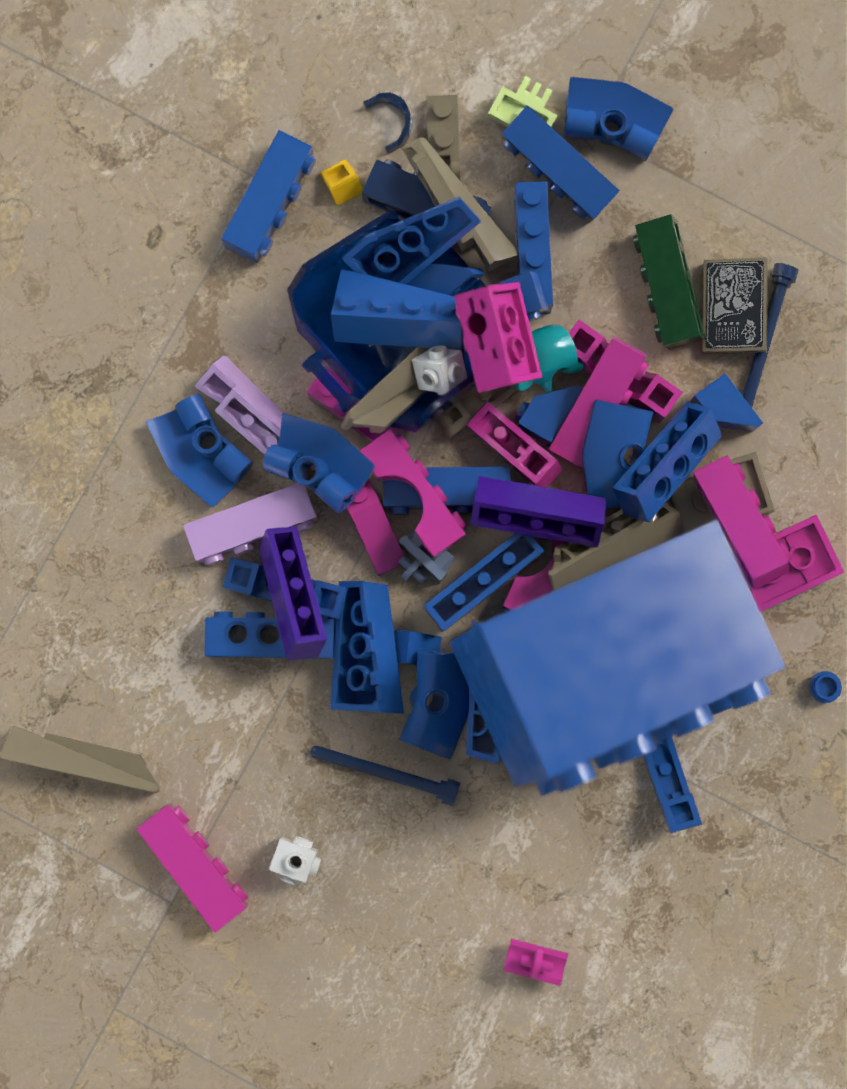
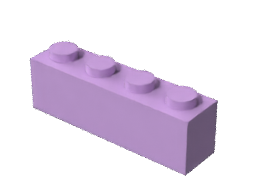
(246, 523)

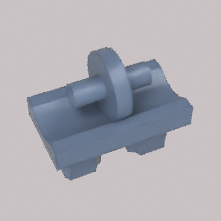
(436, 567)

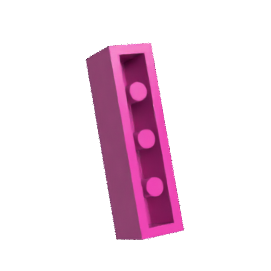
(607, 383)
(741, 521)
(193, 867)

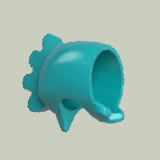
(554, 352)

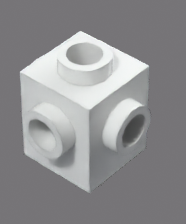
(439, 369)
(283, 863)

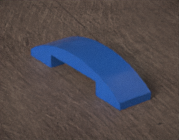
(251, 580)
(671, 786)

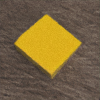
(341, 182)

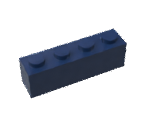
(400, 191)

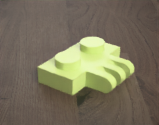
(510, 104)

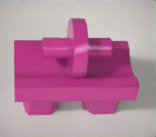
(535, 961)

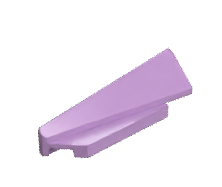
(242, 404)

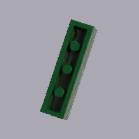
(669, 282)

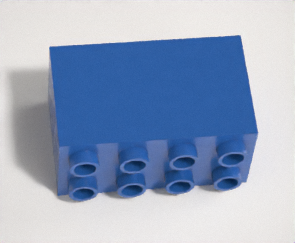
(619, 657)

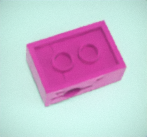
(497, 336)
(810, 565)

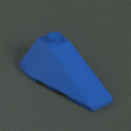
(411, 244)

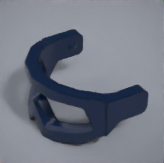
(398, 102)

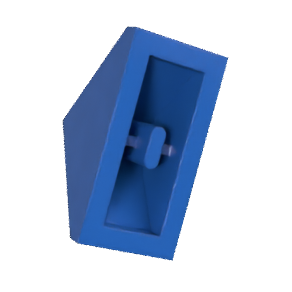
(410, 642)

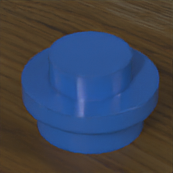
(825, 687)

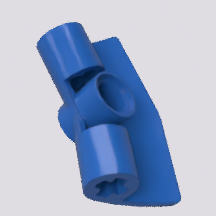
(602, 101)
(608, 437)
(338, 463)
(205, 471)
(440, 723)

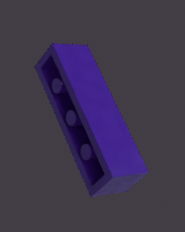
(538, 511)
(292, 593)

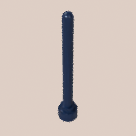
(783, 277)
(443, 790)

